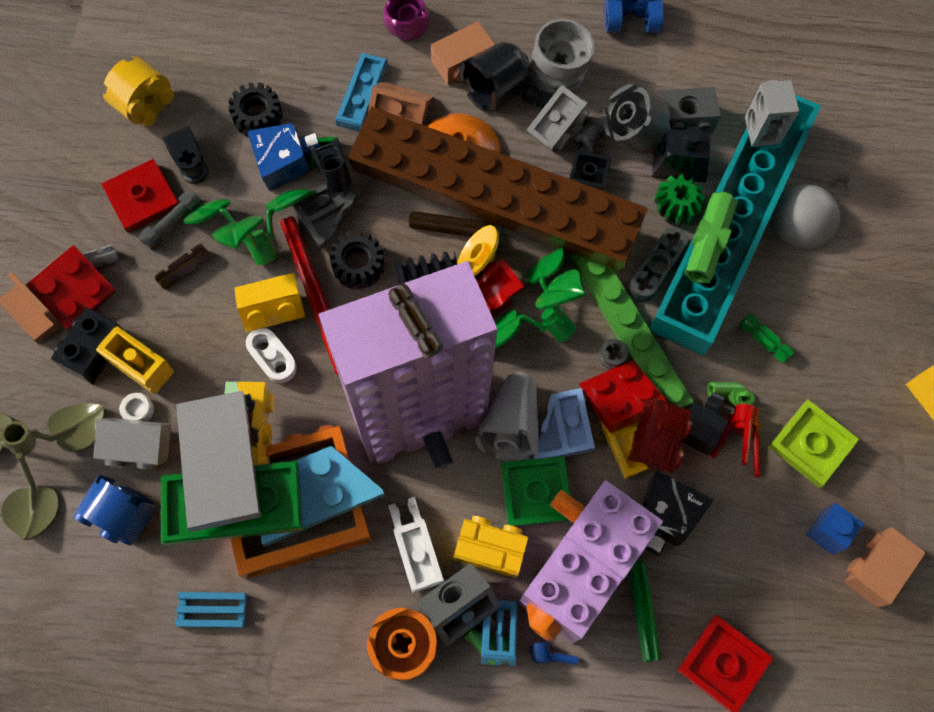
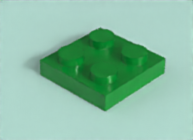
(531, 488)

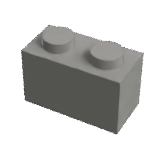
(132, 441)

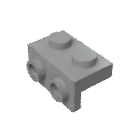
(558, 119)

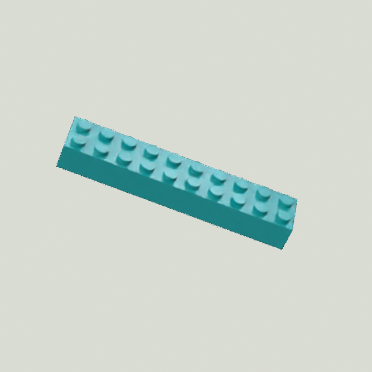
(755, 178)

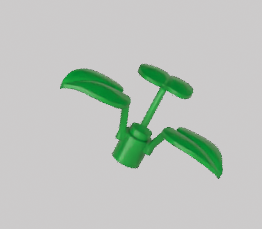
(235, 232)
(560, 291)

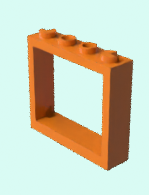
(310, 549)

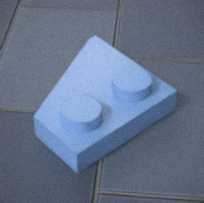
(566, 426)

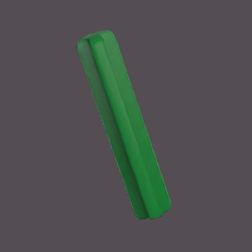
(644, 612)

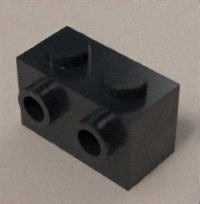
(78, 350)

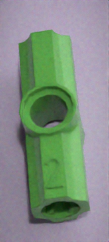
(711, 237)

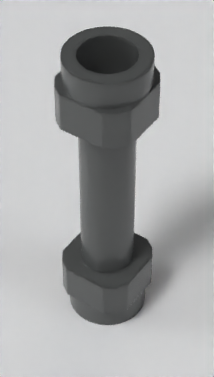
(152, 236)

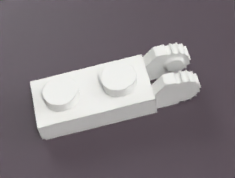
(416, 549)

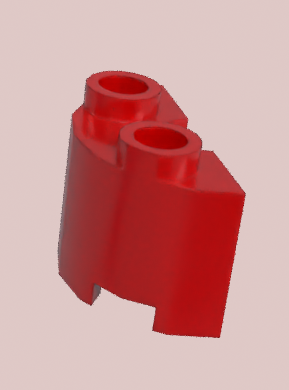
(498, 286)

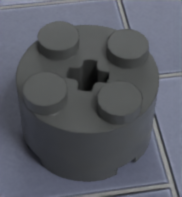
(636, 117)

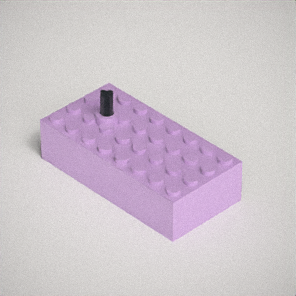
(397, 392)

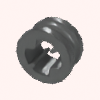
(609, 345)

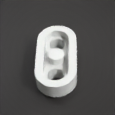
(272, 356)

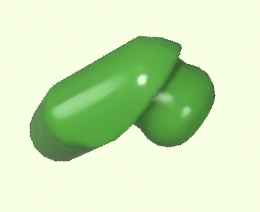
(731, 391)

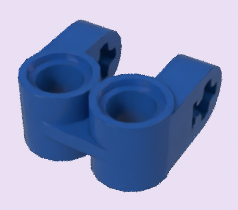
(648, 9)

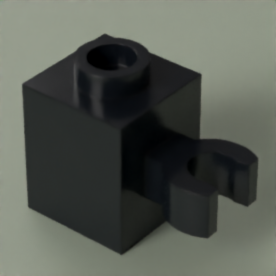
(706, 425)

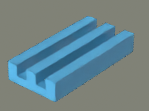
(182, 609)
(499, 655)

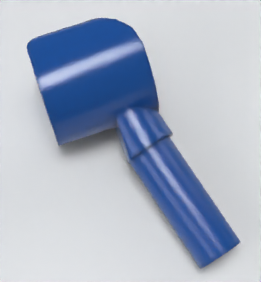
(541, 654)

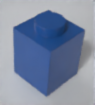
(834, 529)

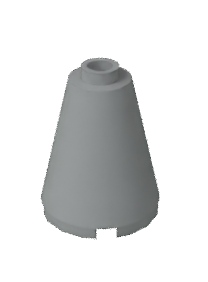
(512, 421)

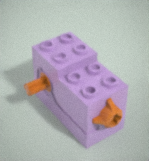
(587, 562)

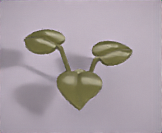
(74, 428)

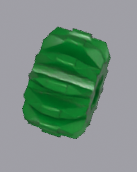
(679, 199)

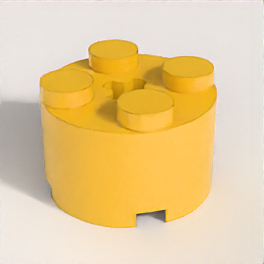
(137, 91)

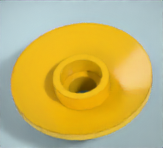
(480, 249)

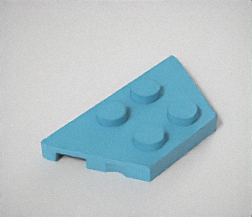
(329, 489)

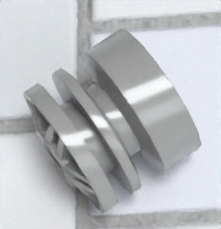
(561, 56)

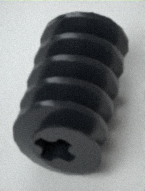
(411, 271)

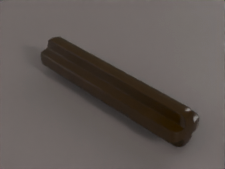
(446, 224)

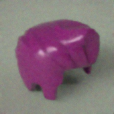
(406, 18)

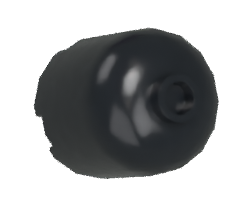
(495, 75)

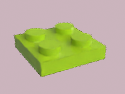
(813, 443)

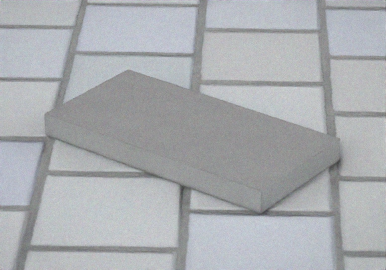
(217, 461)

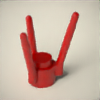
(745, 423)

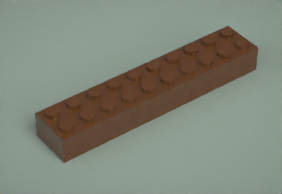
(498, 189)

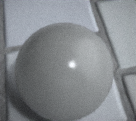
(806, 217)

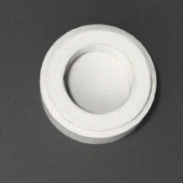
(136, 407)

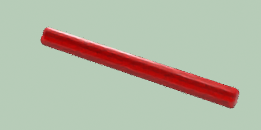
(307, 274)

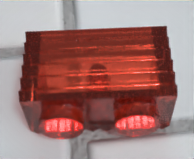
(660, 436)

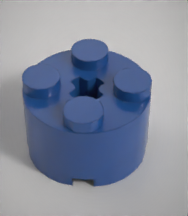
(116, 510)

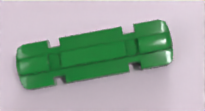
(766, 338)

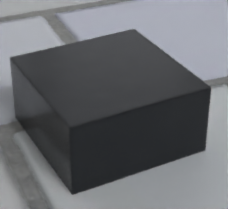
(590, 169)

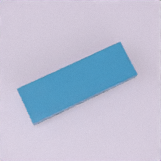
(356, 101)

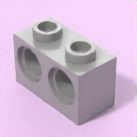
(771, 113)

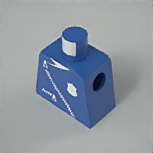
(281, 153)

